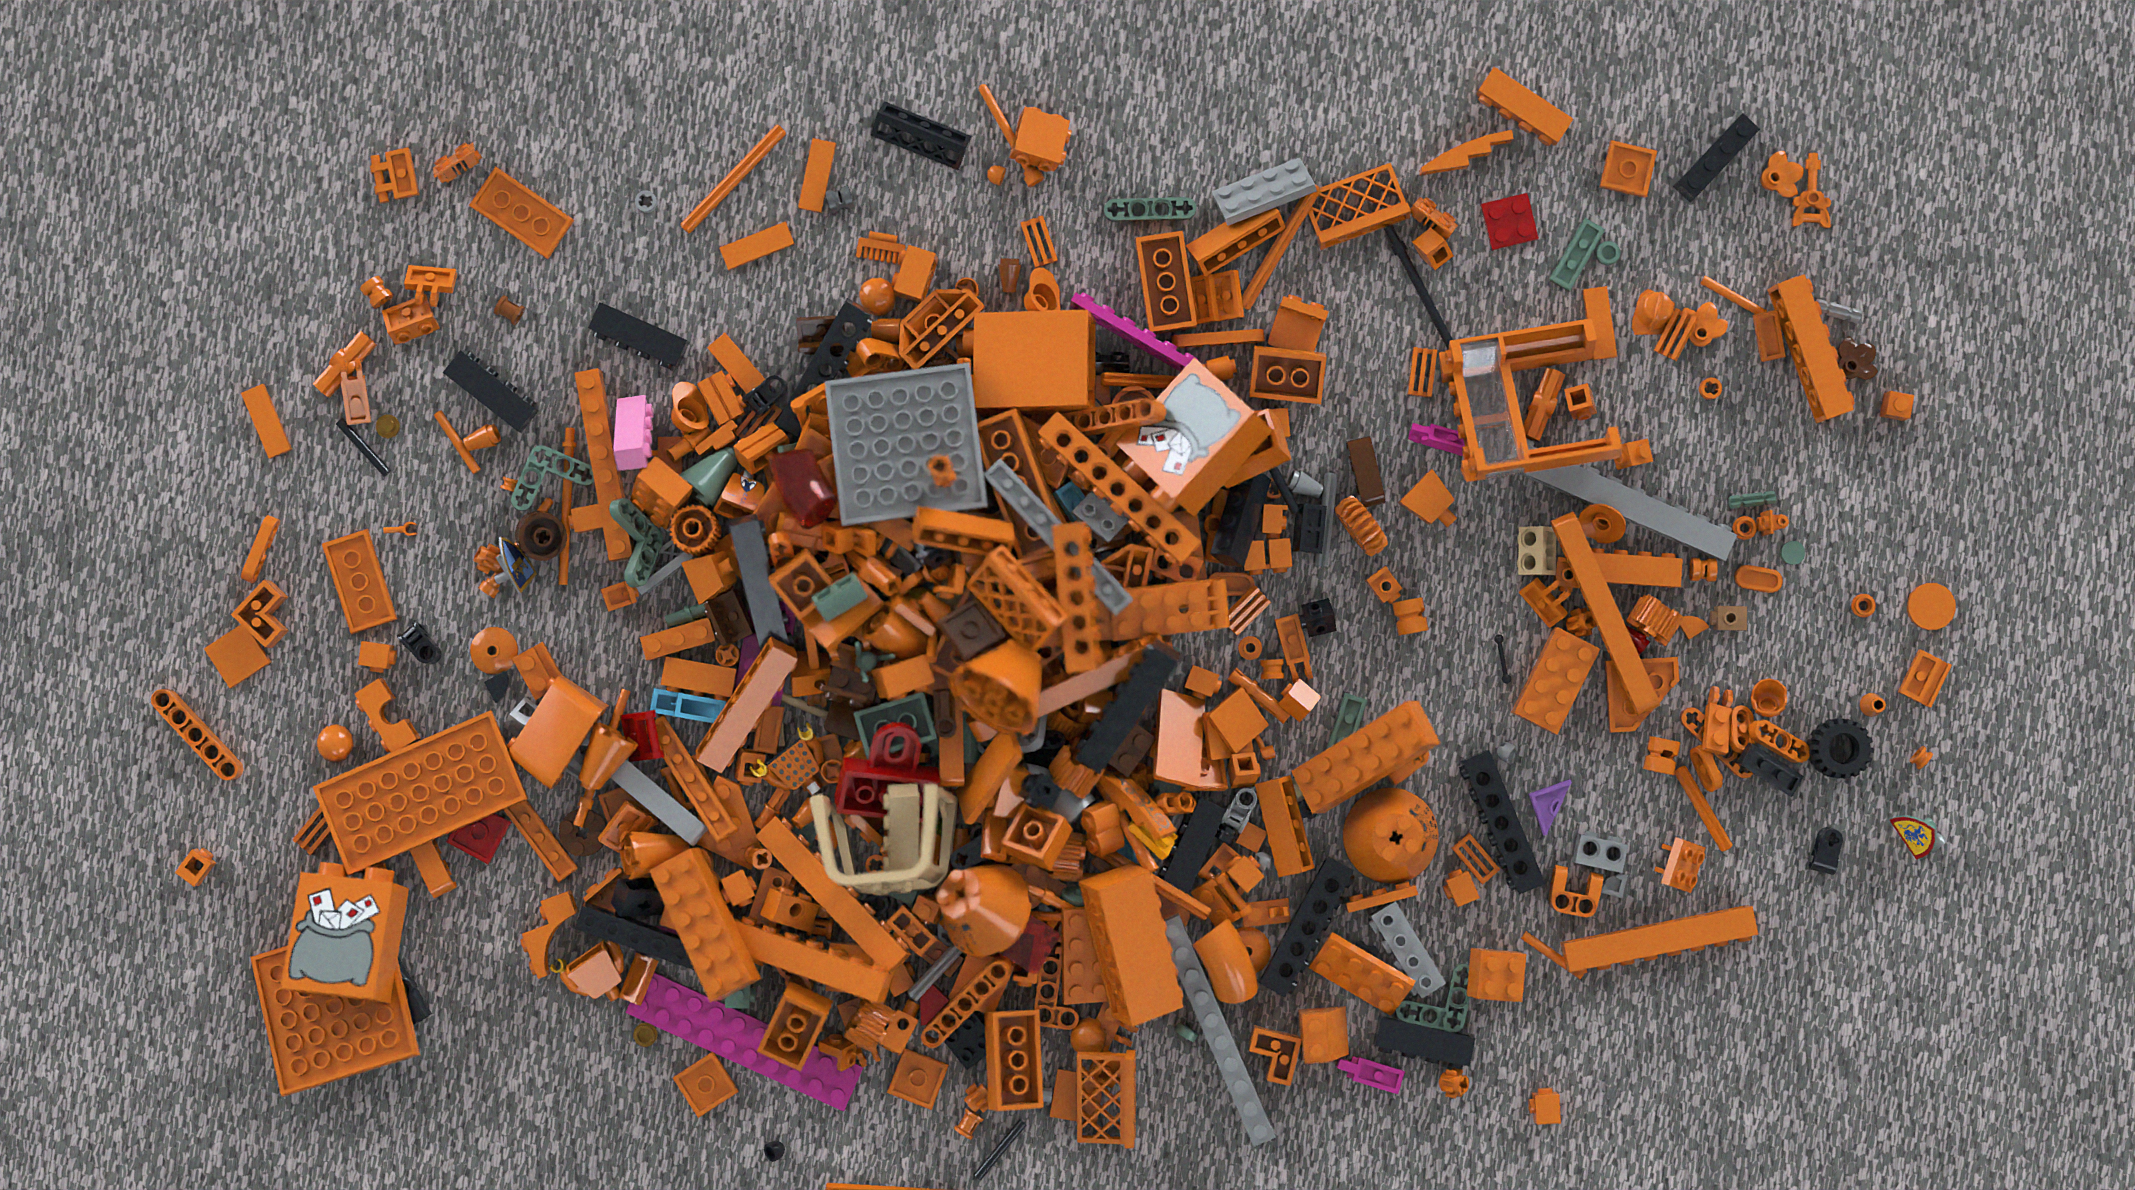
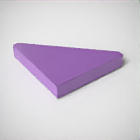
(1547, 803)

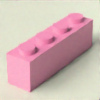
(633, 432)

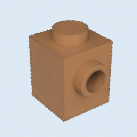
(1729, 618)

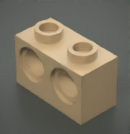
(1541, 550)

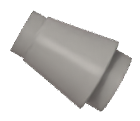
(1303, 484)

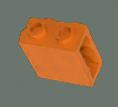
(1040, 139)

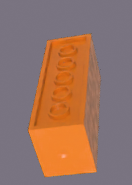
(1131, 944)

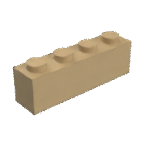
(902, 827)

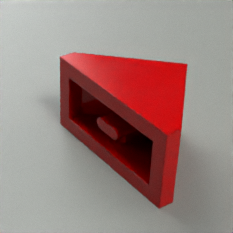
(931, 1003)

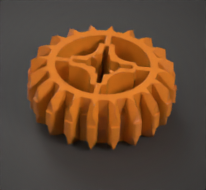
(1361, 526)

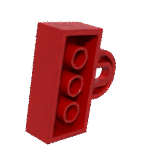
(867, 780)

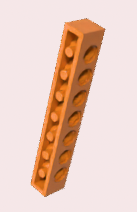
(1059, 426)

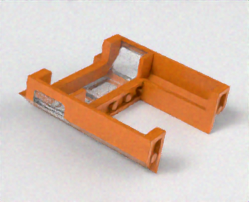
(1488, 406)

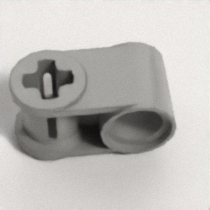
(1239, 811)

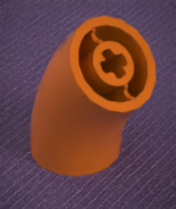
(895, 634)
(1227, 964)

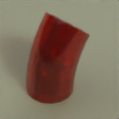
(802, 486)

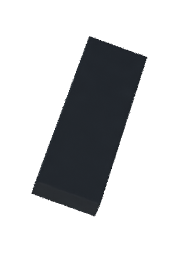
(1770, 769)

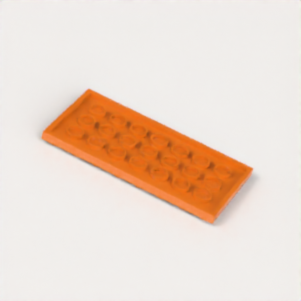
(420, 792)

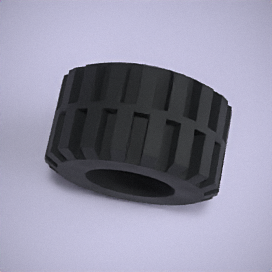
(1860, 748)

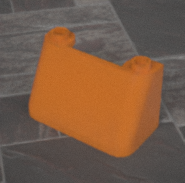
(556, 730)

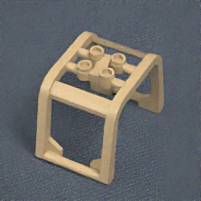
(892, 881)

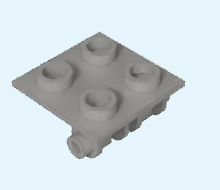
(1100, 516)

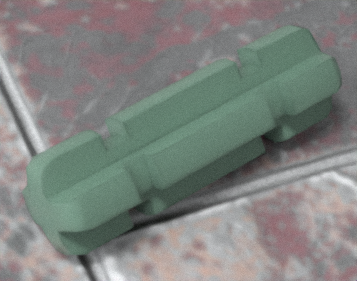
(1752, 499)

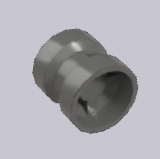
(834, 199)

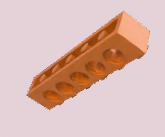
(1075, 658)

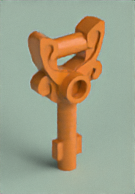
(1811, 198)

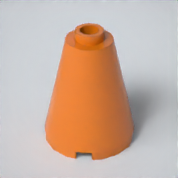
(604, 755)
(648, 850)

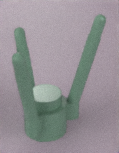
(867, 661)

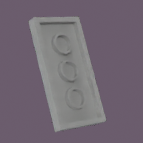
(1263, 191)

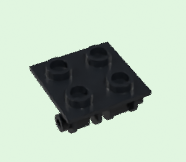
(968, 1041)

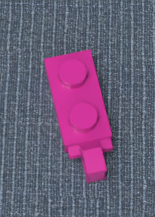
(1437, 437)
(1372, 1073)

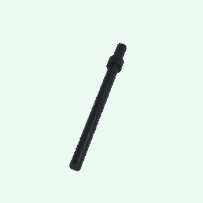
(1399, 248)

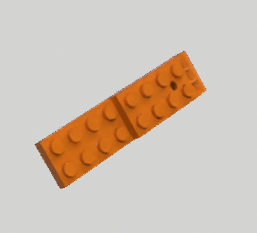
(1152, 611)

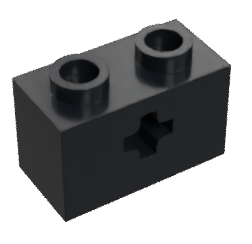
(637, 898)

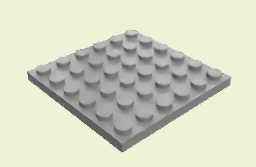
(888, 433)

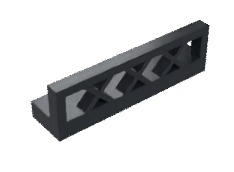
(922, 130)

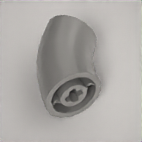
(1068, 803)

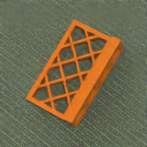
(1368, 222)
(1025, 590)
(1127, 1098)

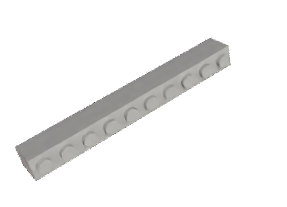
(1639, 508)
(1218, 1033)

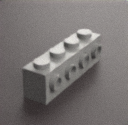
(1406, 948)

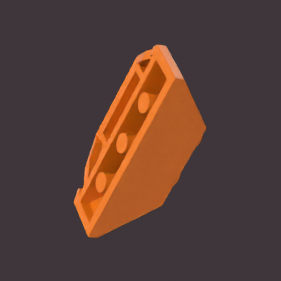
(936, 324)
(1129, 567)

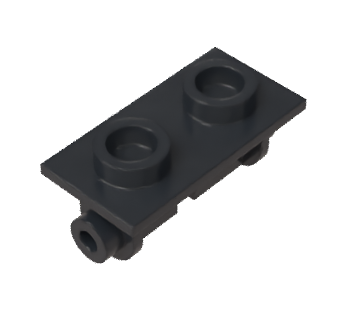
(1114, 362)

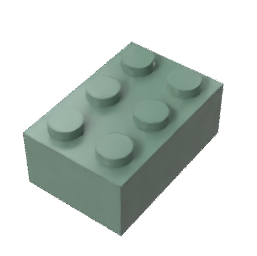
(908, 710)

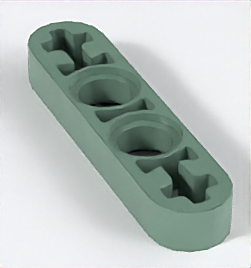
(1150, 204)

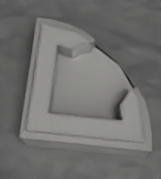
(1614, 885)

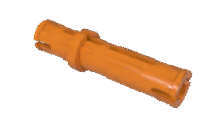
(1259, 695)

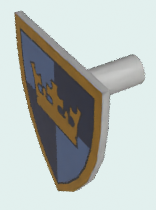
(515, 566)

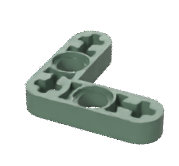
(541, 468)
(648, 540)
(1441, 1013)

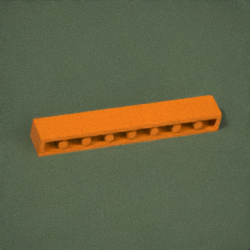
(604, 467)
(836, 899)
(1659, 938)

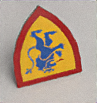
(1916, 833)

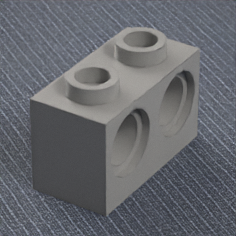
(1598, 857)

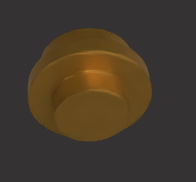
(387, 426)
(645, 1034)

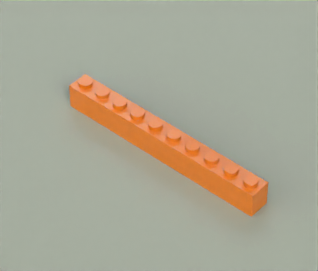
(809, 959)

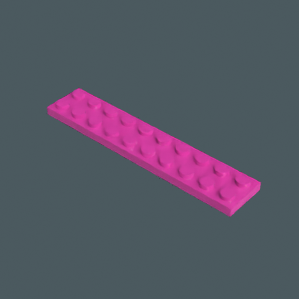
(737, 1038)

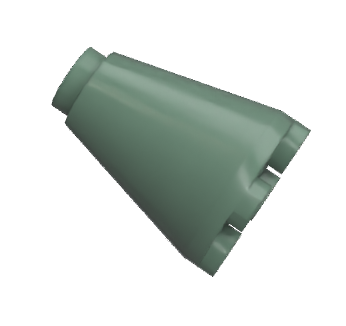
(710, 477)

